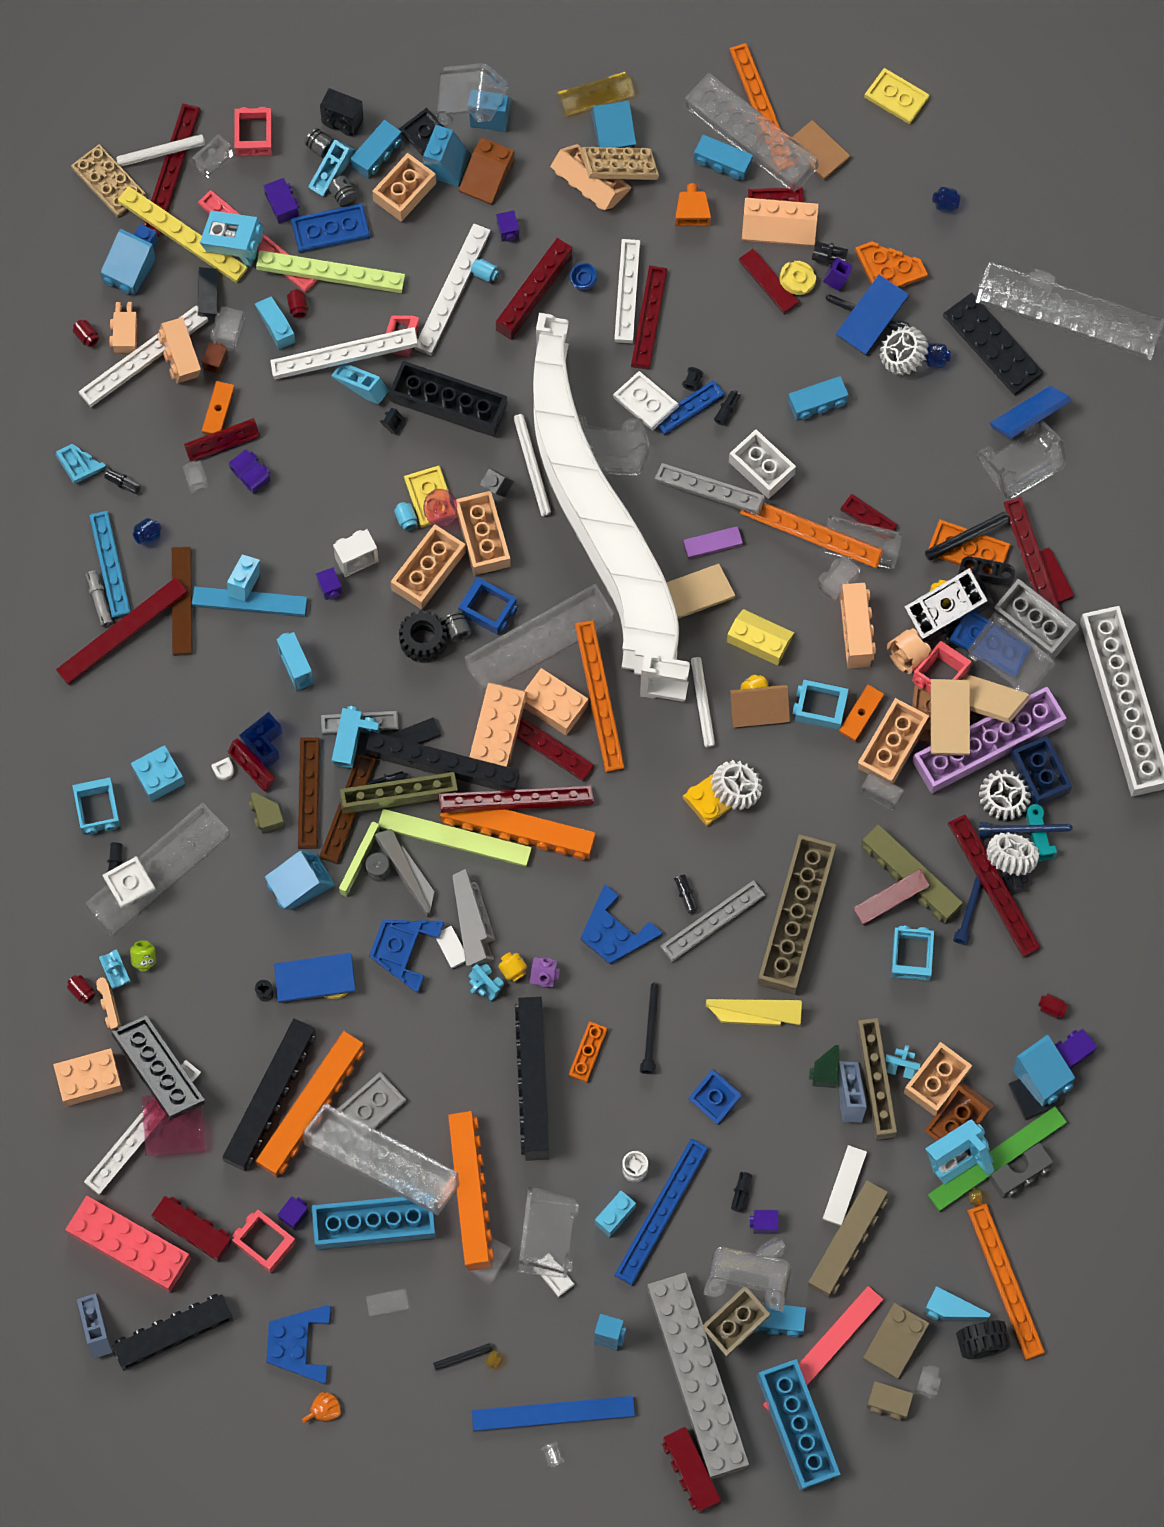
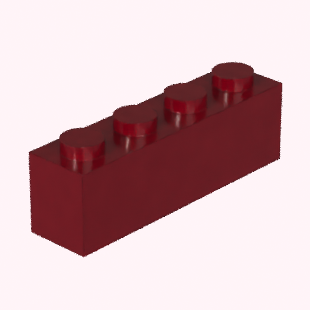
(191, 1228)
(691, 1470)

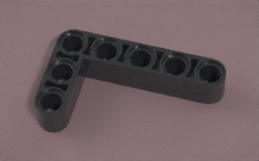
(994, 577)

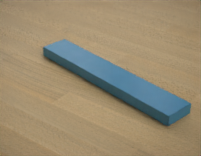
(110, 564)
(255, 602)

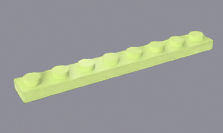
(330, 271)

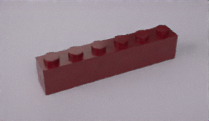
(534, 288)

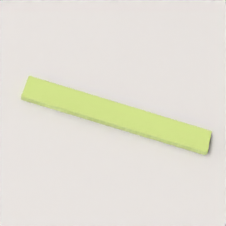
(455, 838)

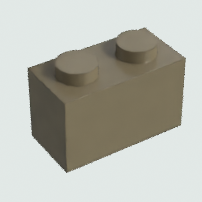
(889, 1401)

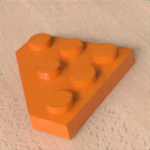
(890, 264)

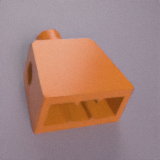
(692, 208)

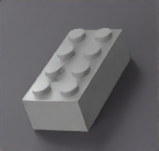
(1036, 618)

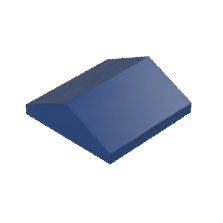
(715, 1096)

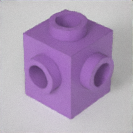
(544, 972)

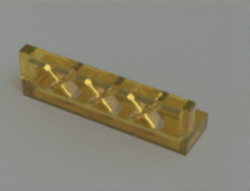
(596, 93)

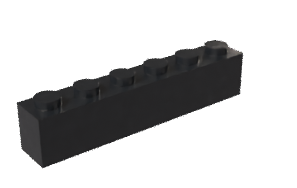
(172, 1332)

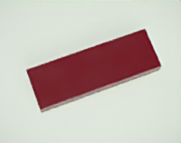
(779, 194)
(866, 514)
(1058, 581)
(251, 765)

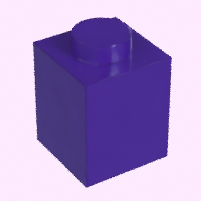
(507, 226)
(837, 274)
(329, 584)
(293, 1212)
(764, 1222)

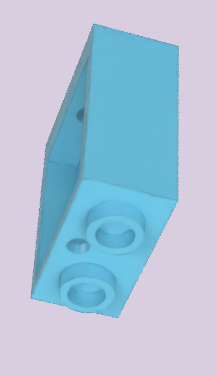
(294, 661)
(819, 720)
(93, 788)
(910, 972)

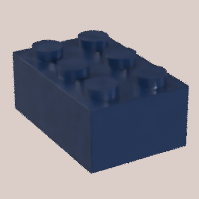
(1041, 771)

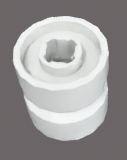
(635, 1166)

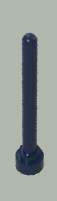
(987, 829)
(962, 935)

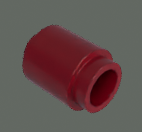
(297, 303)
(85, 333)
(81, 989)
(1052, 1006)

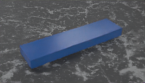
(692, 406)

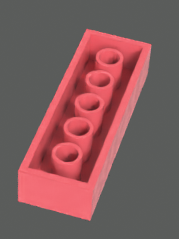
(128, 1244)

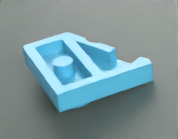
(78, 464)

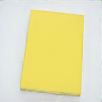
(896, 96)
(420, 485)

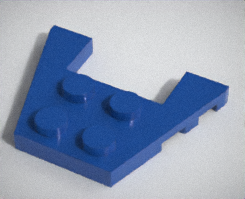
(608, 936)
(395, 945)
(289, 1343)

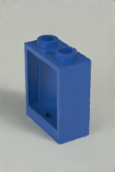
(470, 598)

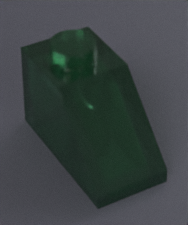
(825, 1069)

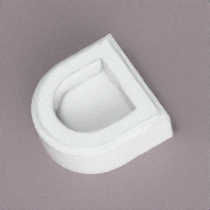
(223, 769)

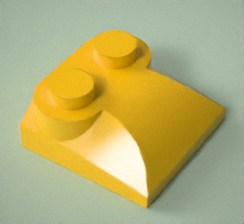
(704, 803)

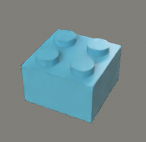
(157, 773)

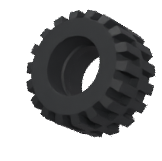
(418, 622)
(983, 1339)

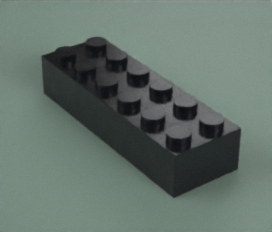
(448, 398)

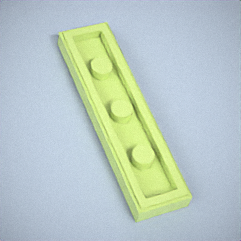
(359, 859)

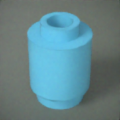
(484, 270)
(406, 516)

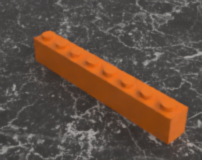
(525, 830)
(317, 1092)
(470, 1191)

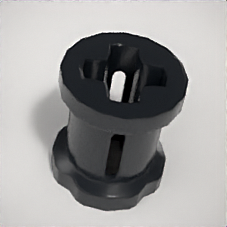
(692, 379)
(268, 993)

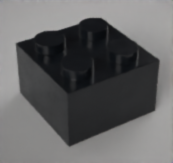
(341, 112)

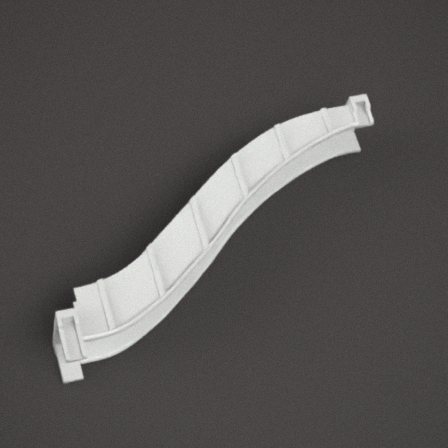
(605, 525)

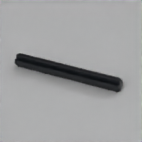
(966, 536)

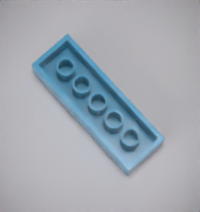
(370, 1222)
(798, 1425)

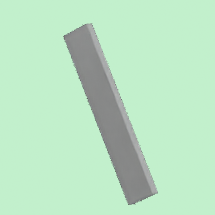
(710, 488)
(712, 921)

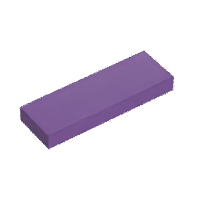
(712, 542)

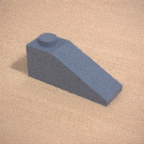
(851, 1092)
(94, 1326)

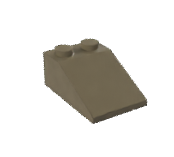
(896, 1340)

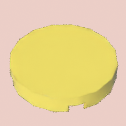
(797, 277)

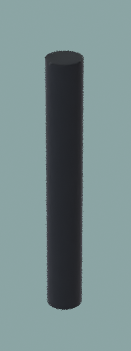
(462, 1356)

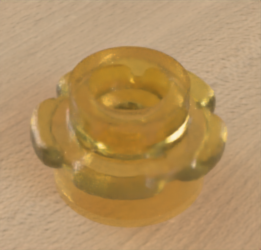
(975, 1197)
(493, 1359)

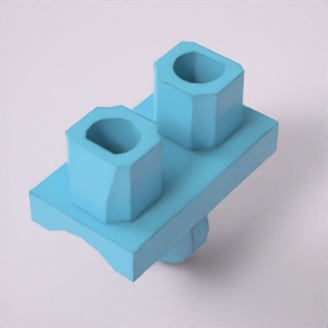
(114, 969)
(483, 984)
(910, 1066)

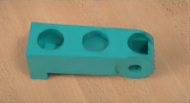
(1035, 817)

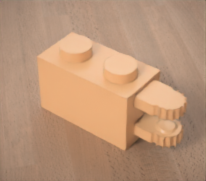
(124, 330)

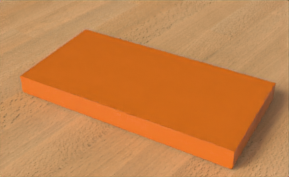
(980, 547)

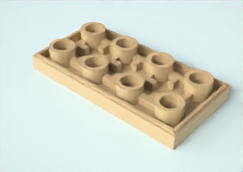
(619, 163)
(105, 178)
(700, 590)
(995, 699)
(950, 717)

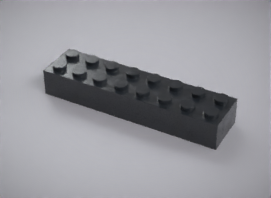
(533, 1083)

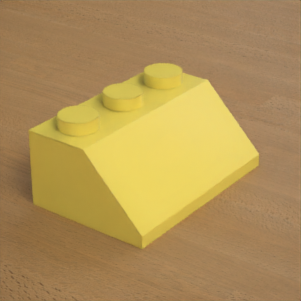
(759, 637)

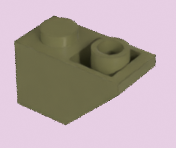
(267, 812)

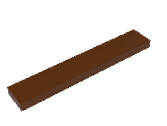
(182, 608)
(308, 793)
(343, 823)

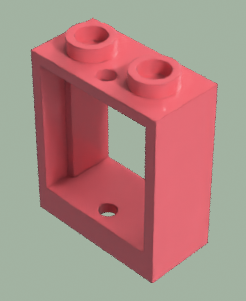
(253, 148)
(948, 656)
(280, 1251)

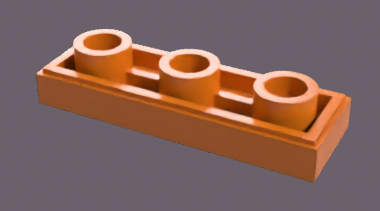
(221, 400)
(866, 704)
(584, 1062)

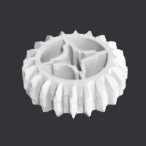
(907, 355)
(740, 781)
(1018, 789)
(1012, 853)

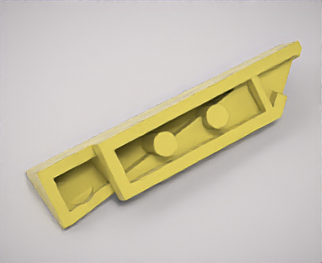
(756, 1011)

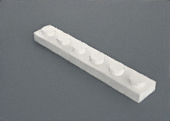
(627, 291)

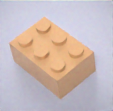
(404, 187)
(179, 350)
(554, 702)
(88, 1077)
(937, 1078)

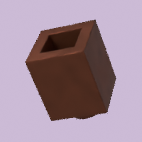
(214, 358)

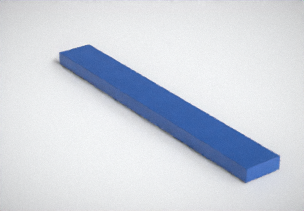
(661, 1212)
(553, 1413)

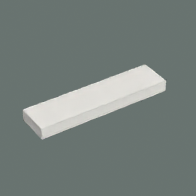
(844, 1185)

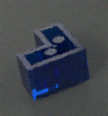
(259, 738)

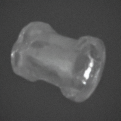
(552, 1454)

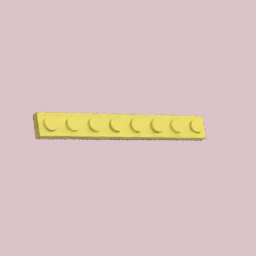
(180, 233)

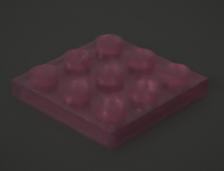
(172, 1136)

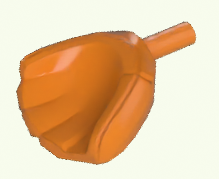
(324, 1408)

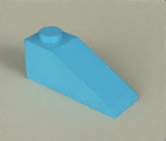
(331, 166)
(275, 323)
(361, 382)
(952, 1308)

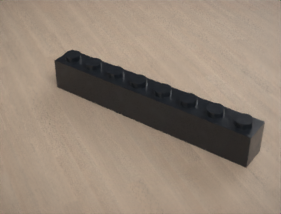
(441, 762)
(269, 1095)

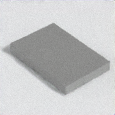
(374, 1102)

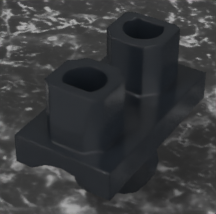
(828, 253)

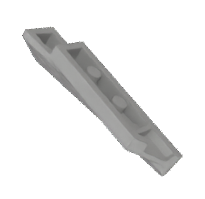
(406, 869)
(473, 920)

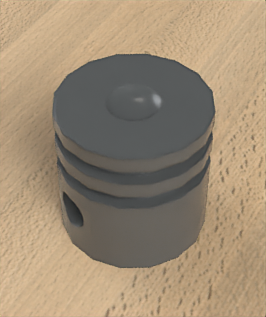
(318, 142)
(342, 191)
(456, 626)
(377, 867)

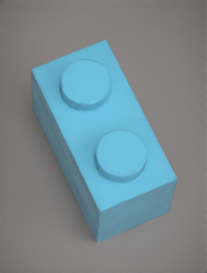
(243, 577)
(615, 1213)

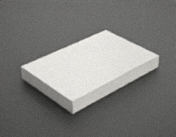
(645, 400)

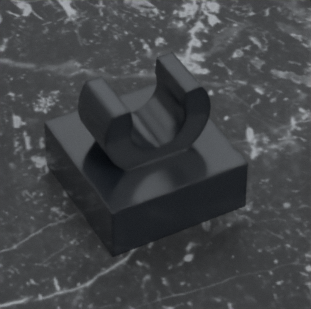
(393, 421)
(1014, 882)

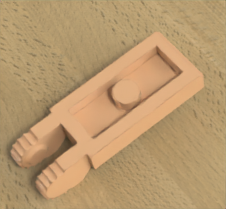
(108, 1003)

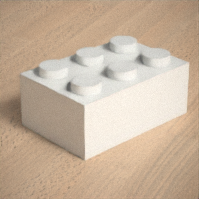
(762, 464)

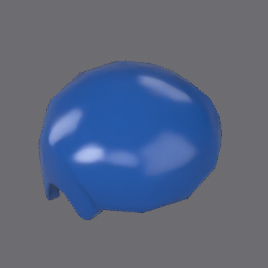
(583, 276)

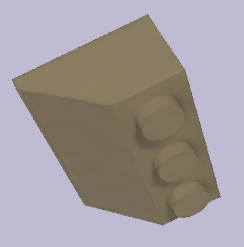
(736, 1320)

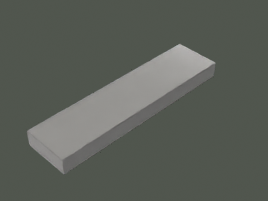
(387, 720)

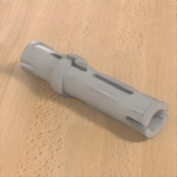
(99, 599)

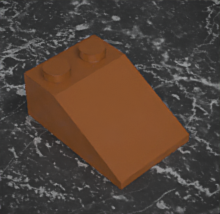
(487, 170)
(958, 1109)

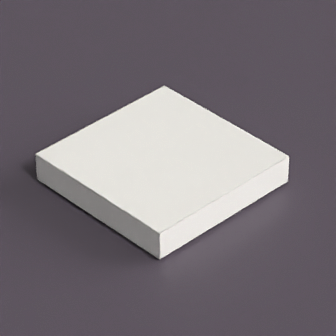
(129, 882)

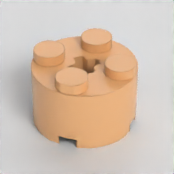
(908, 650)

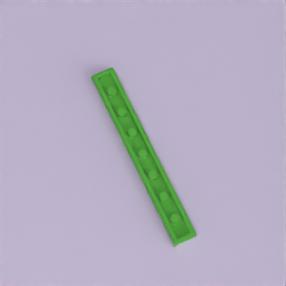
(1001, 1155)

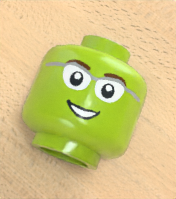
(143, 955)

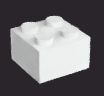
(355, 552)

